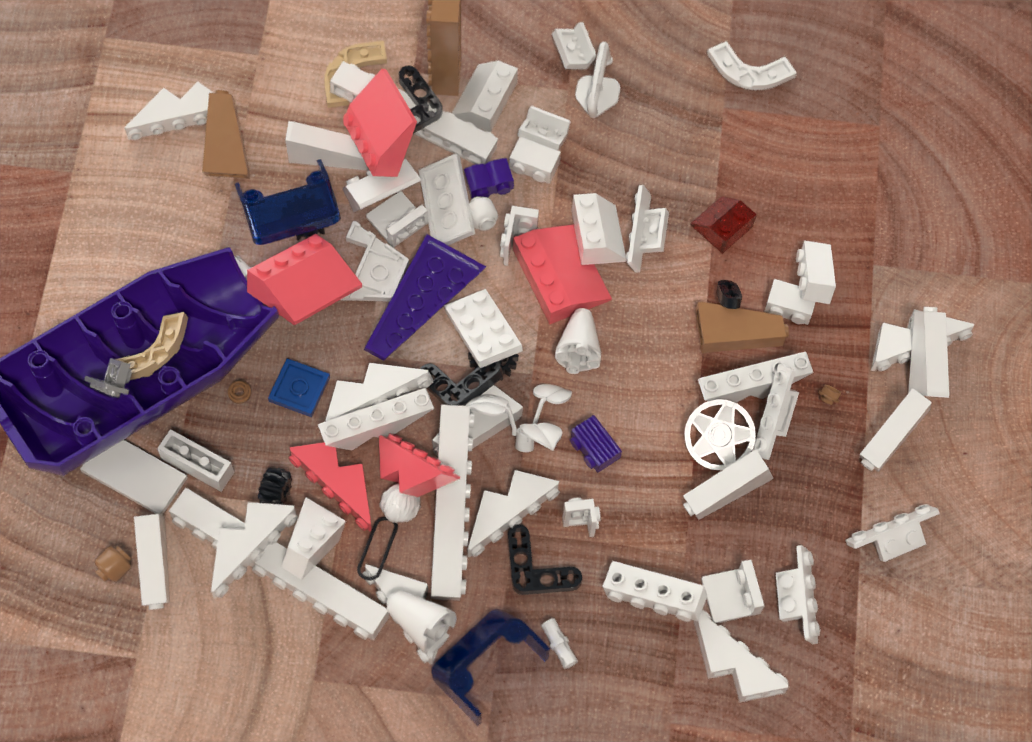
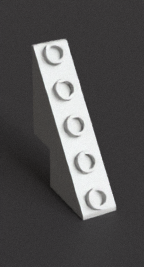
(170, 113)
(895, 342)
(752, 379)
(380, 385)
(380, 419)
(501, 512)
(240, 547)
(389, 583)
(726, 656)

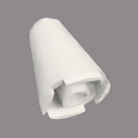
(421, 620)

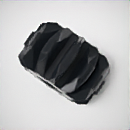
(275, 486)

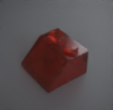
(724, 222)

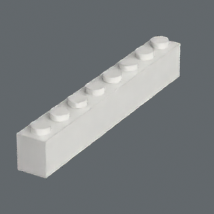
(447, 132)
(450, 504)

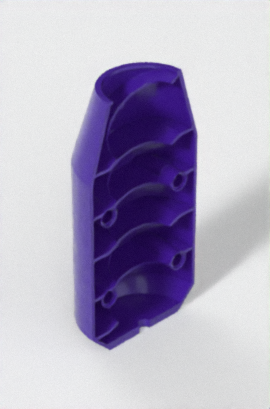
(65, 422)

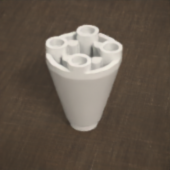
(579, 343)

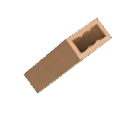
(223, 139)
(737, 328)

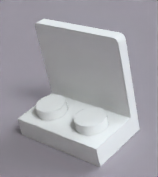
(397, 218)
(516, 223)
(733, 593)

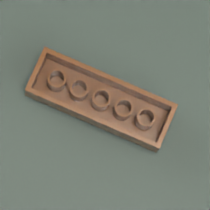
(444, 46)

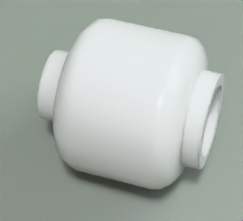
(483, 213)

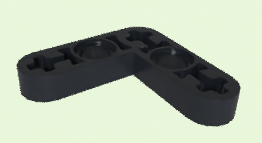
(421, 109)
(461, 390)
(534, 576)

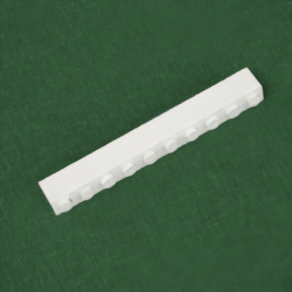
(317, 587)

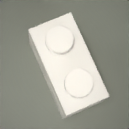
(534, 160)
(787, 301)

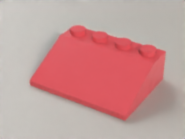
(381, 125)
(556, 274)
(302, 279)

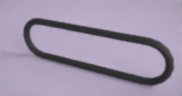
(367, 547)

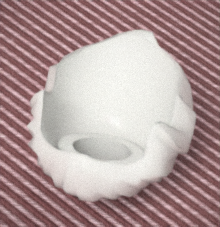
(399, 506)

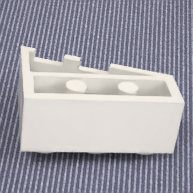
(312, 538)

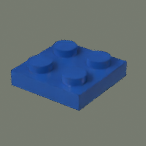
(299, 387)

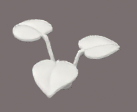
(527, 434)

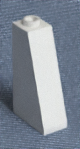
(309, 143)
(929, 354)
(485, 425)
(895, 430)
(728, 485)
(152, 560)

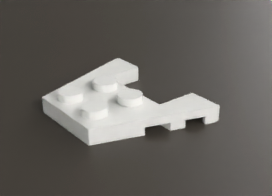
(379, 268)

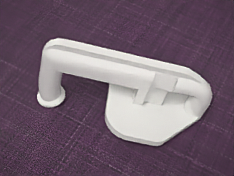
(596, 92)

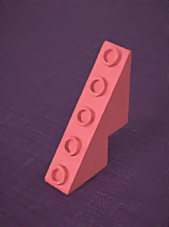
(412, 467)
(342, 483)

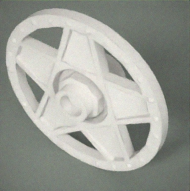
(719, 434)

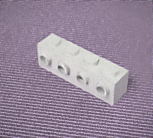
(655, 591)

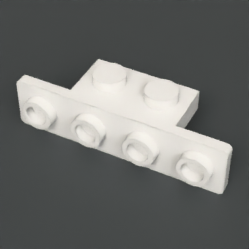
(648, 229)
(777, 411)
(895, 536)
(797, 595)

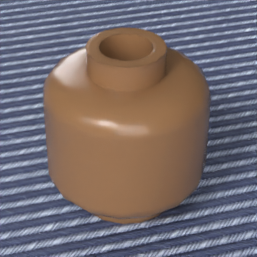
(112, 564)

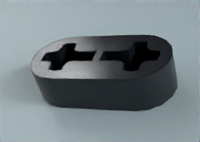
(729, 294)

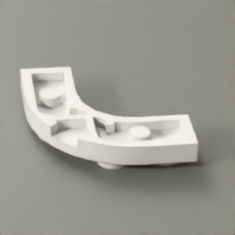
(748, 76)

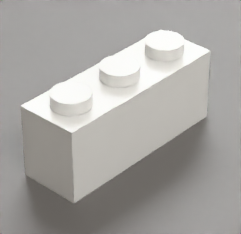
(816, 272)
(195, 460)

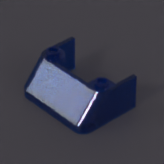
(290, 211)
(451, 669)

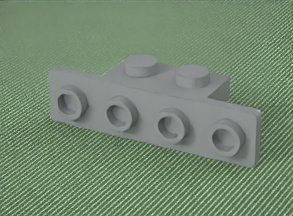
(115, 379)

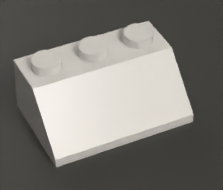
(486, 94)
(375, 188)
(597, 230)

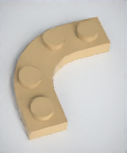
(360, 55)
(162, 350)

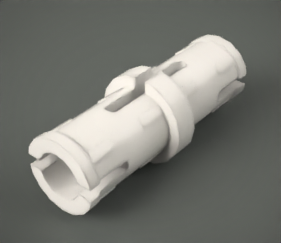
(559, 643)

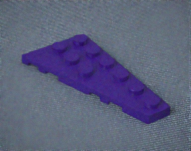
(428, 285)

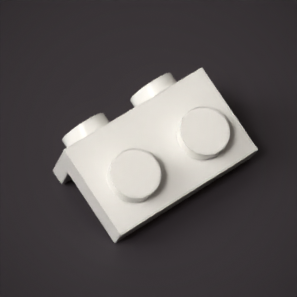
(574, 47)
(544, 128)
(581, 512)

